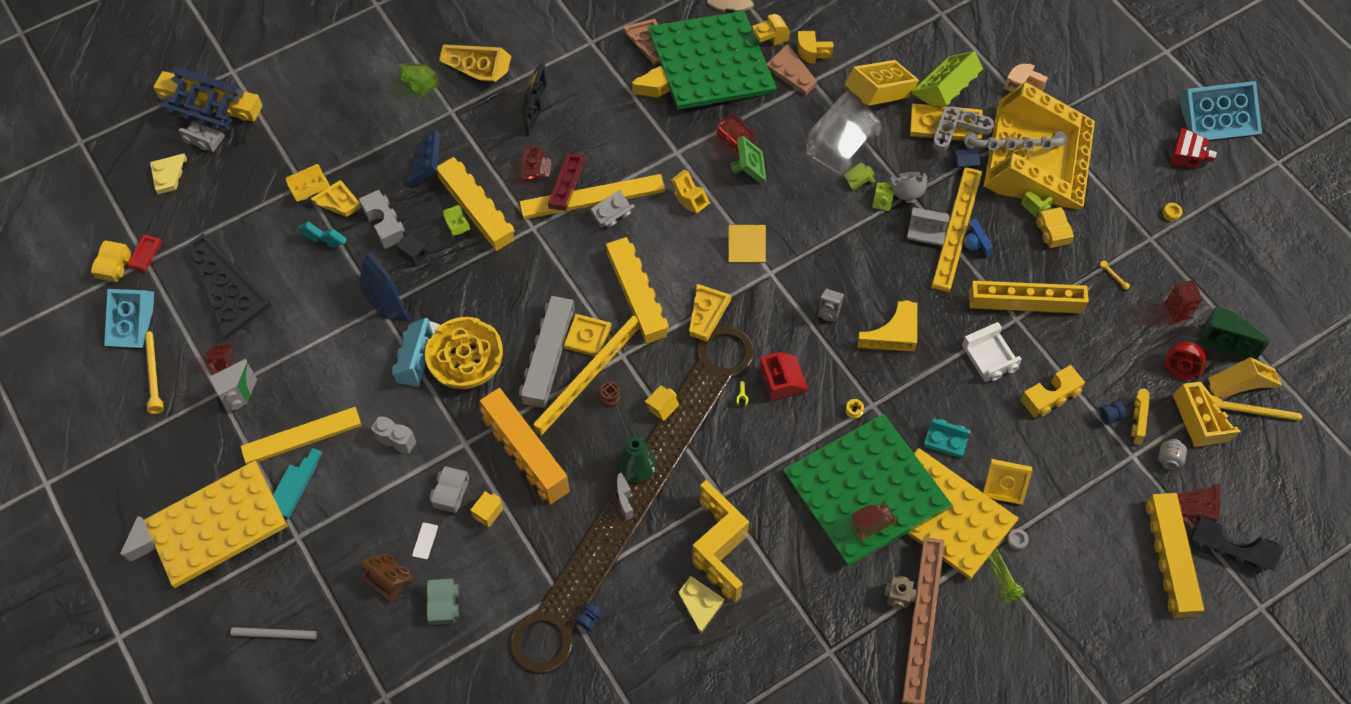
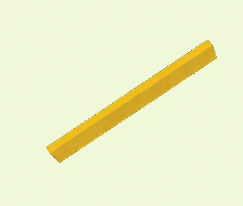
(594, 195)
(956, 230)
(586, 376)

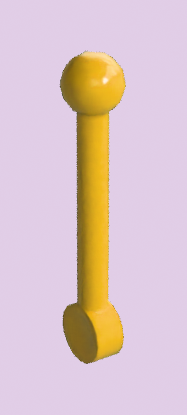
(1104, 265)

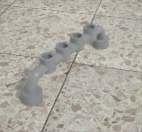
(1057, 139)

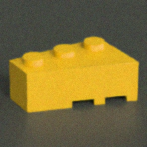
(1202, 417)

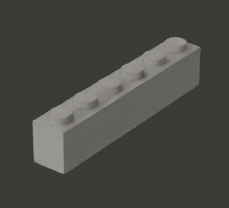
(547, 352)

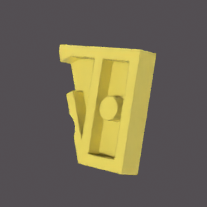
(167, 172)
(700, 602)

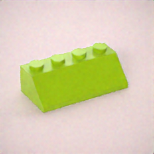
(948, 79)

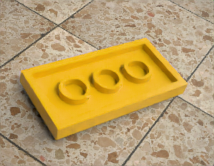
(926, 120)

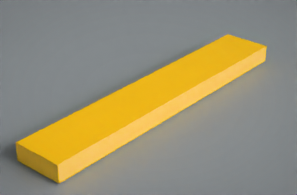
(301, 435)

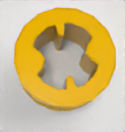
(854, 415)

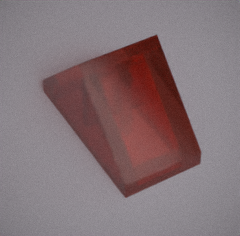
(220, 357)

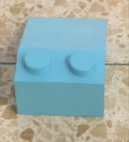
(128, 317)

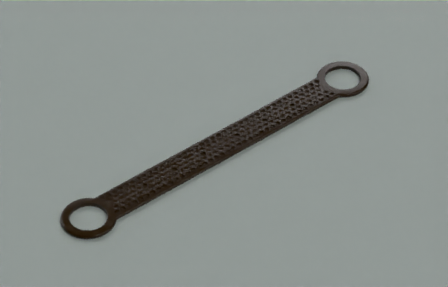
(610, 530)

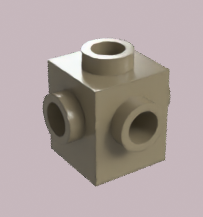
(900, 592)

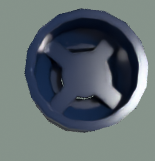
(1112, 412)
(589, 616)

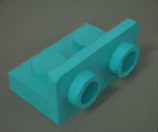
(947, 438)

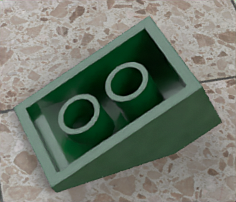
(1232, 334)

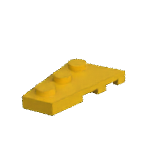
(707, 311)

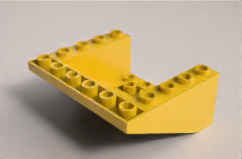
(1047, 173)

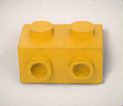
(307, 183)

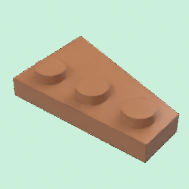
(640, 37)
(791, 70)

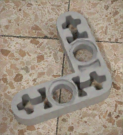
(957, 121)

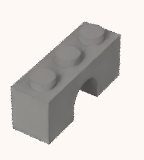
(376, 207)

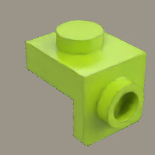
(859, 175)
(883, 196)
(455, 220)

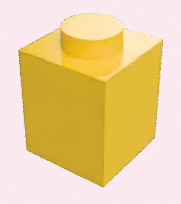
(662, 402)
(487, 509)

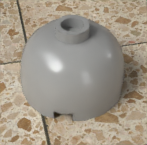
(909, 186)

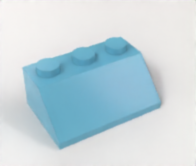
(412, 354)

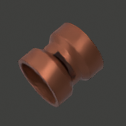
(611, 398)

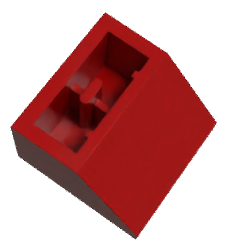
(782, 375)

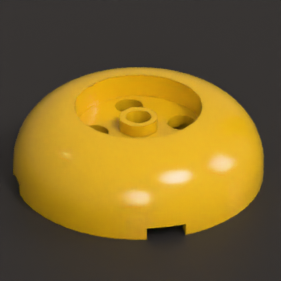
(459, 335)

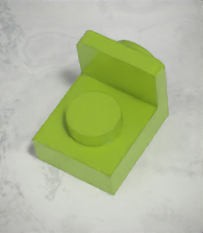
(1035, 204)

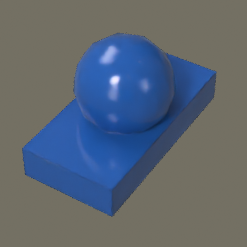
(978, 239)

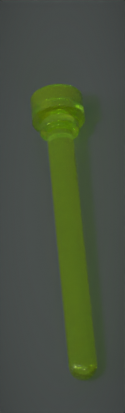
(1014, 590)

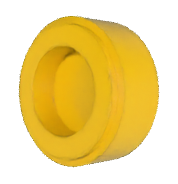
(1172, 212)

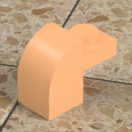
(1025, 73)

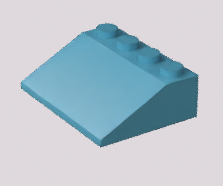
(1222, 110)

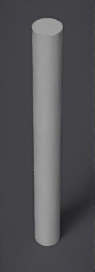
(273, 633)

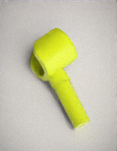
(742, 394)

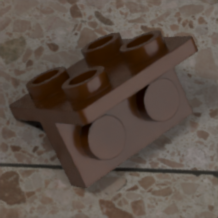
(385, 575)

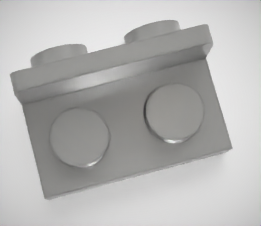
(201, 136)
(611, 209)

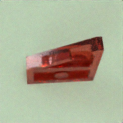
(1201, 501)

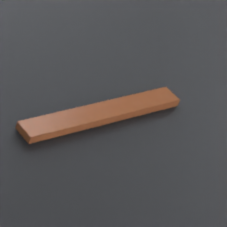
(923, 621)

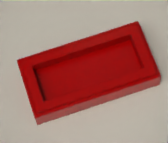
(144, 253)

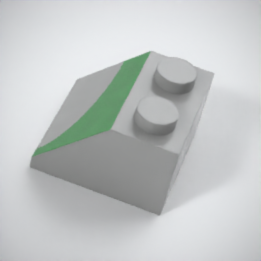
(234, 385)

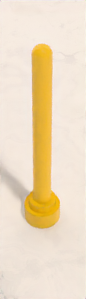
(154, 404)
(1256, 410)

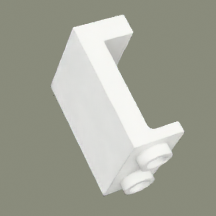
(990, 353)

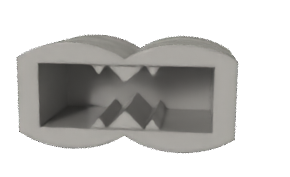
(393, 435)
(450, 489)

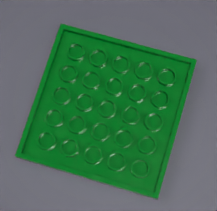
(711, 60)
(864, 470)

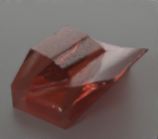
(535, 163)

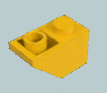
(651, 84)

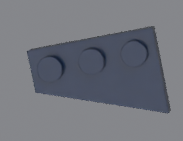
(426, 159)

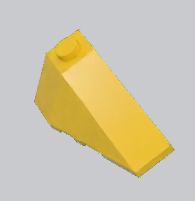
(477, 61)

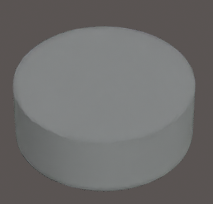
(1017, 539)

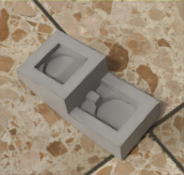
(624, 493)

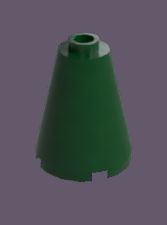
(636, 461)

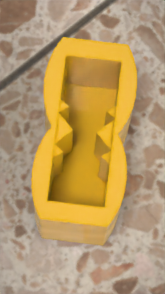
(1055, 227)
(111, 261)

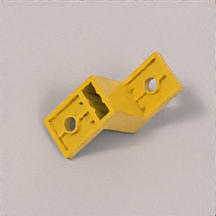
(720, 541)

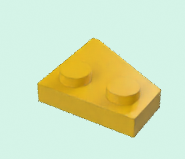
(337, 199)

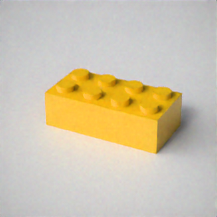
(881, 82)

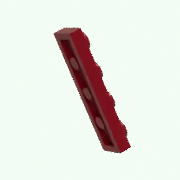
(566, 182)

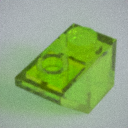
(419, 77)

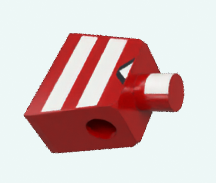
(1191, 150)

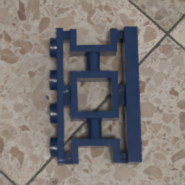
(207, 85)

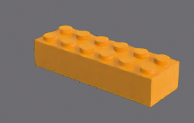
(524, 446)

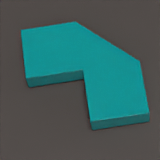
(314, 234)

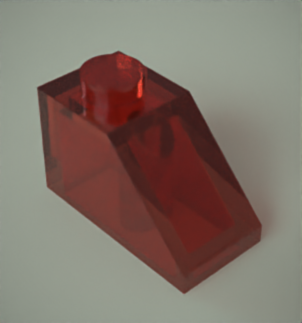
(871, 520)

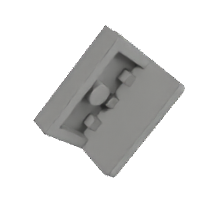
(928, 226)

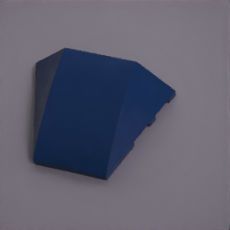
(381, 290)

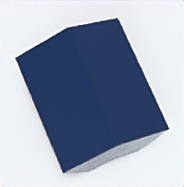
(966, 158)

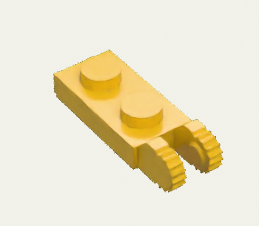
(1140, 414)

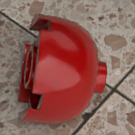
(1185, 360)

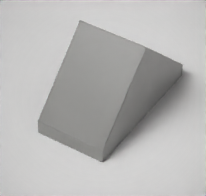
(138, 542)

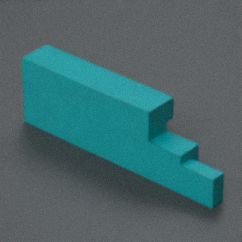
(295, 482)

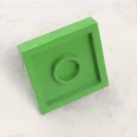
(750, 160)

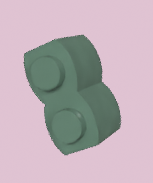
(441, 601)

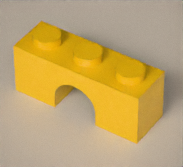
(1040, 401)

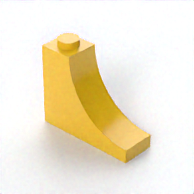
(898, 334)
(1243, 377)

